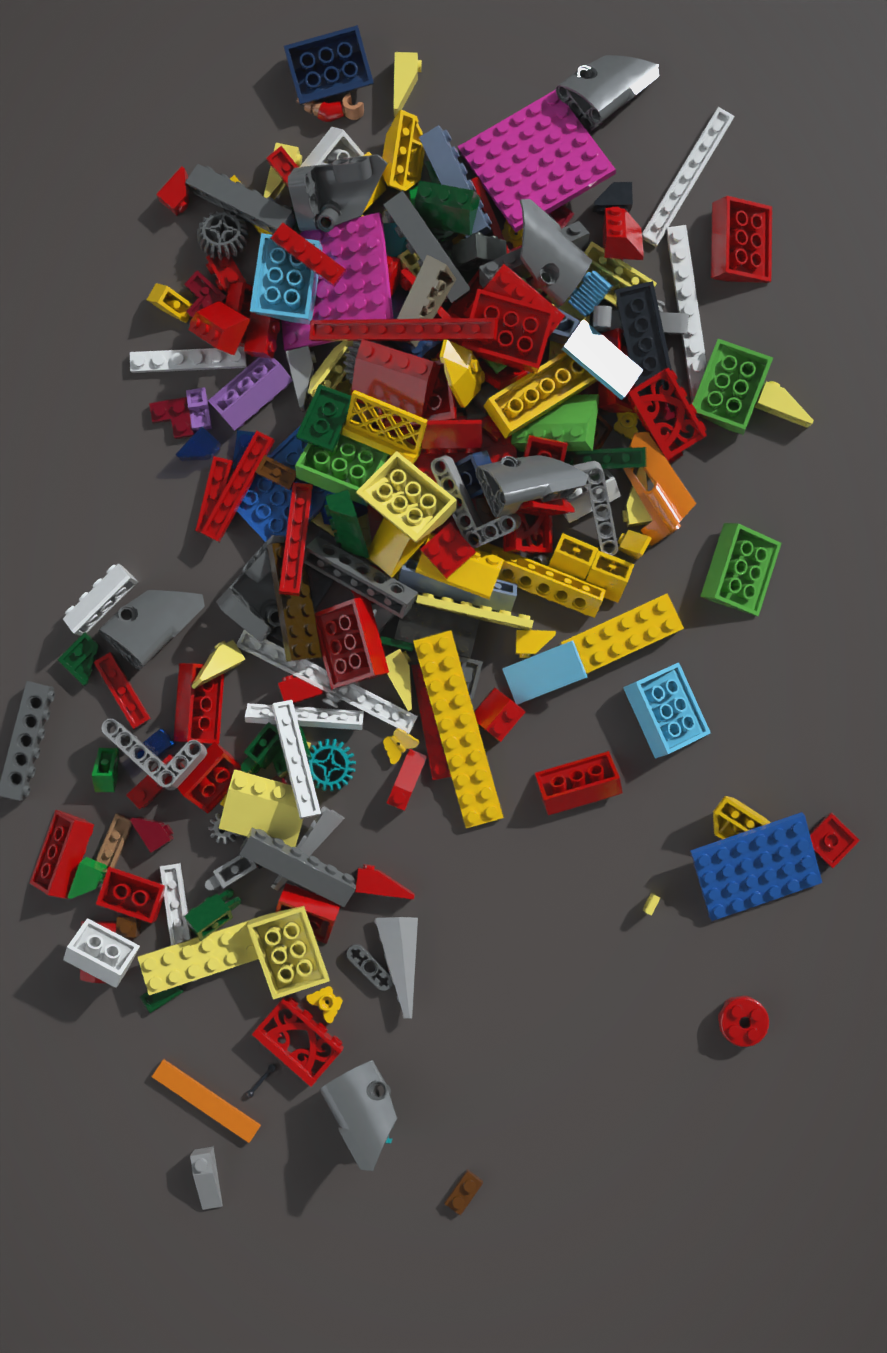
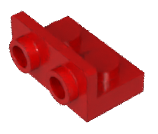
(225, 271)

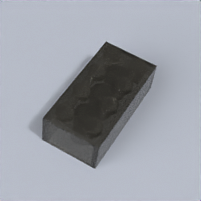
(428, 621)

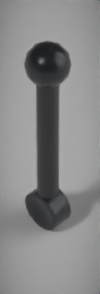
(271, 1068)

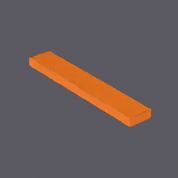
(206, 1100)

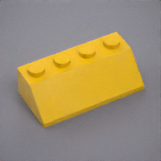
(475, 576)

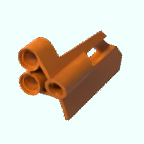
(668, 499)

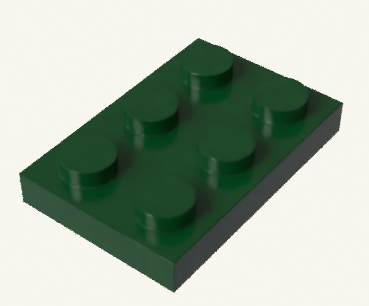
(325, 418)

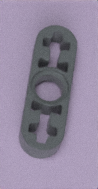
(383, 974)

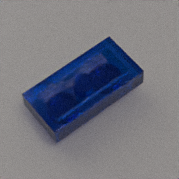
(242, 441)

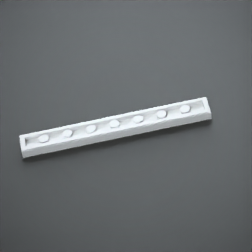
(687, 176)

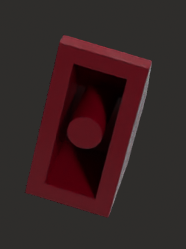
(152, 832)

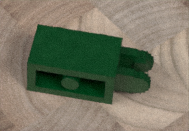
(262, 750)
(212, 913)

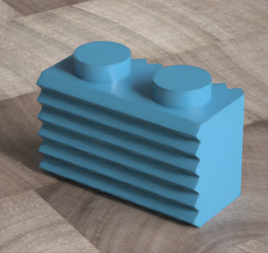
(589, 293)

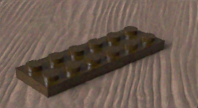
(294, 612)

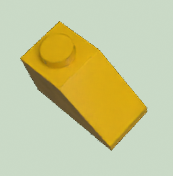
(169, 302)
(633, 543)
(531, 641)

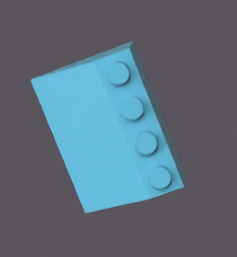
(283, 284)
(667, 710)

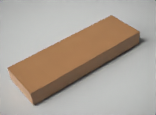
(114, 841)

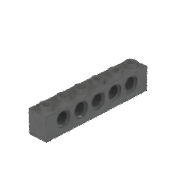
(359, 577)
(22, 729)

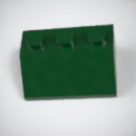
(447, 207)
(346, 523)

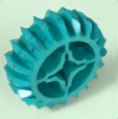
(346, 768)

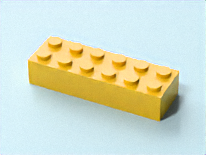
(537, 394)
(626, 633)

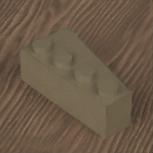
(427, 292)

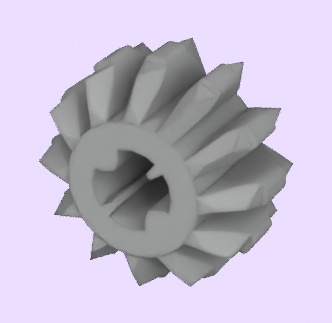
(218, 832)

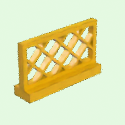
(381, 438)

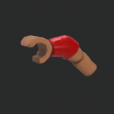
(332, 111)

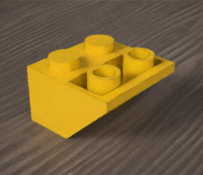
(573, 557)
(610, 574)

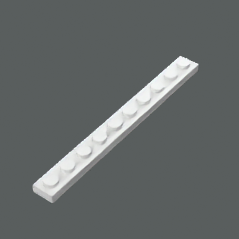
(687, 303)
(318, 677)

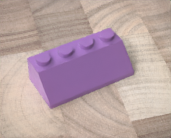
(250, 391)

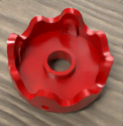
(733, 1011)

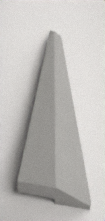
(315, 836)
(399, 944)

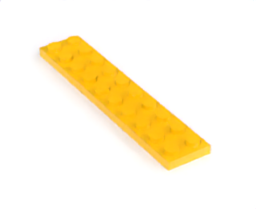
(458, 728)

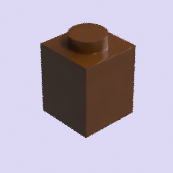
(128, 926)

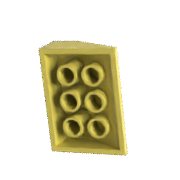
(407, 497)
(261, 805)
(288, 951)

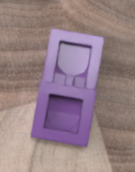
(199, 409)

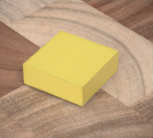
(651, 904)

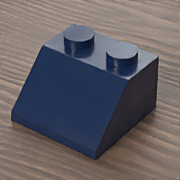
(467, 471)

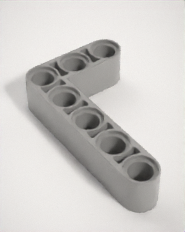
(606, 319)
(600, 500)
(468, 509)
(150, 758)

